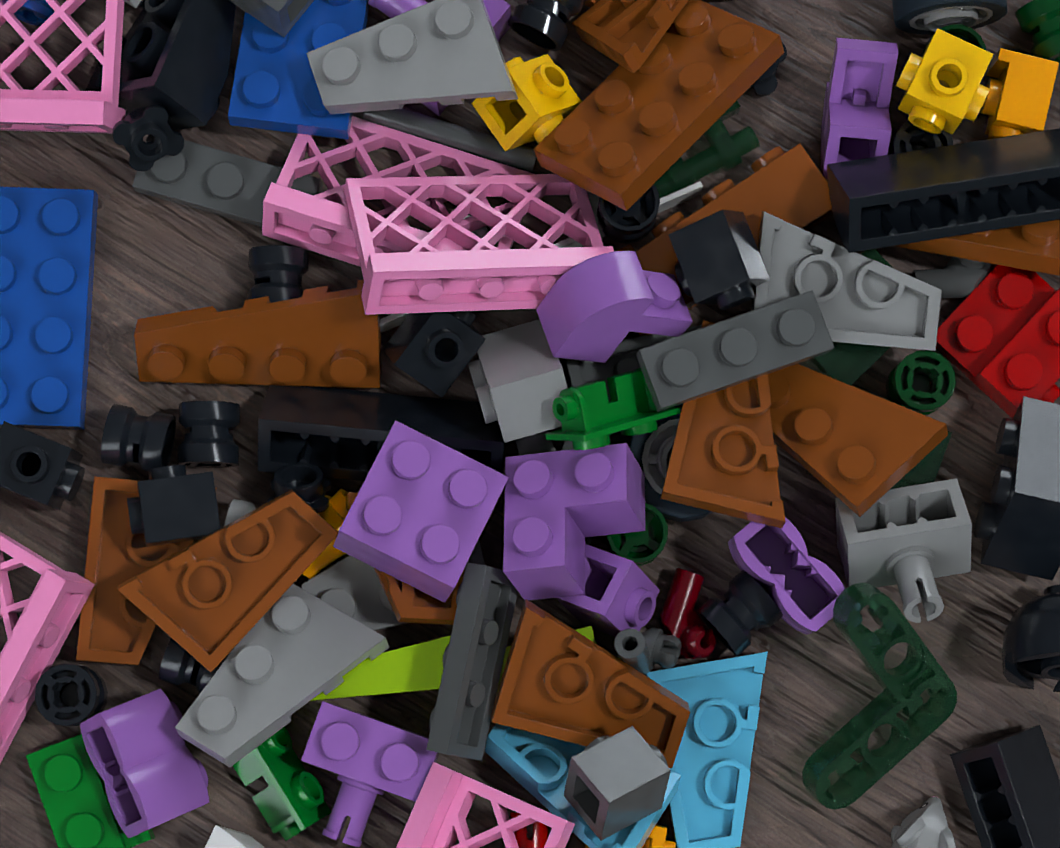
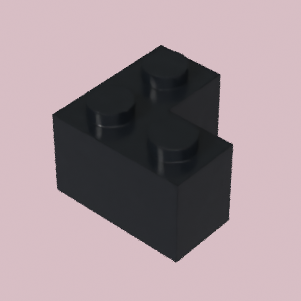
(1024, 517)

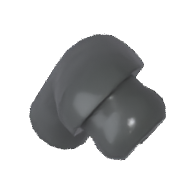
(957, 277)
(647, 649)

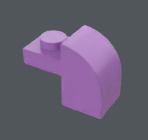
(858, 101)
(604, 300)

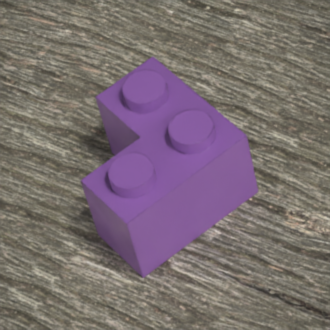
(557, 503)

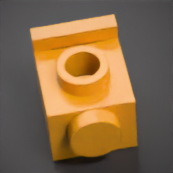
(1020, 95)

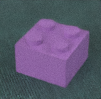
(420, 511)

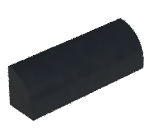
(946, 190)
(347, 428)
(1012, 790)

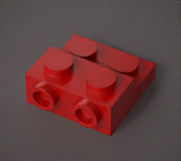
(1007, 337)

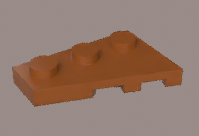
(727, 455)

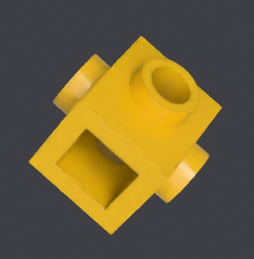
(944, 83)
(541, 105)

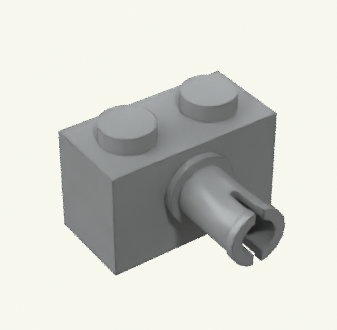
(518, 385)
(908, 542)

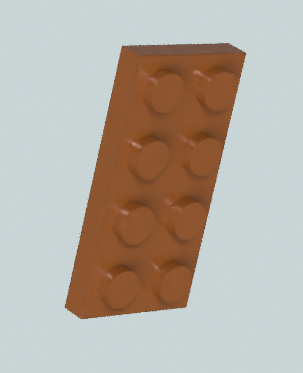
(649, 118)

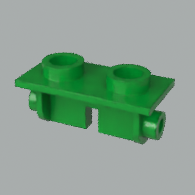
(590, 417)
(292, 795)

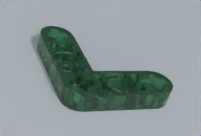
(901, 691)

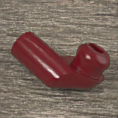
(681, 618)

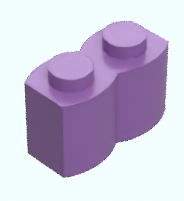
(796, 582)
(145, 762)

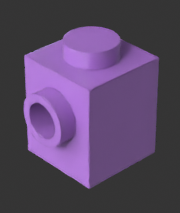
(615, 594)

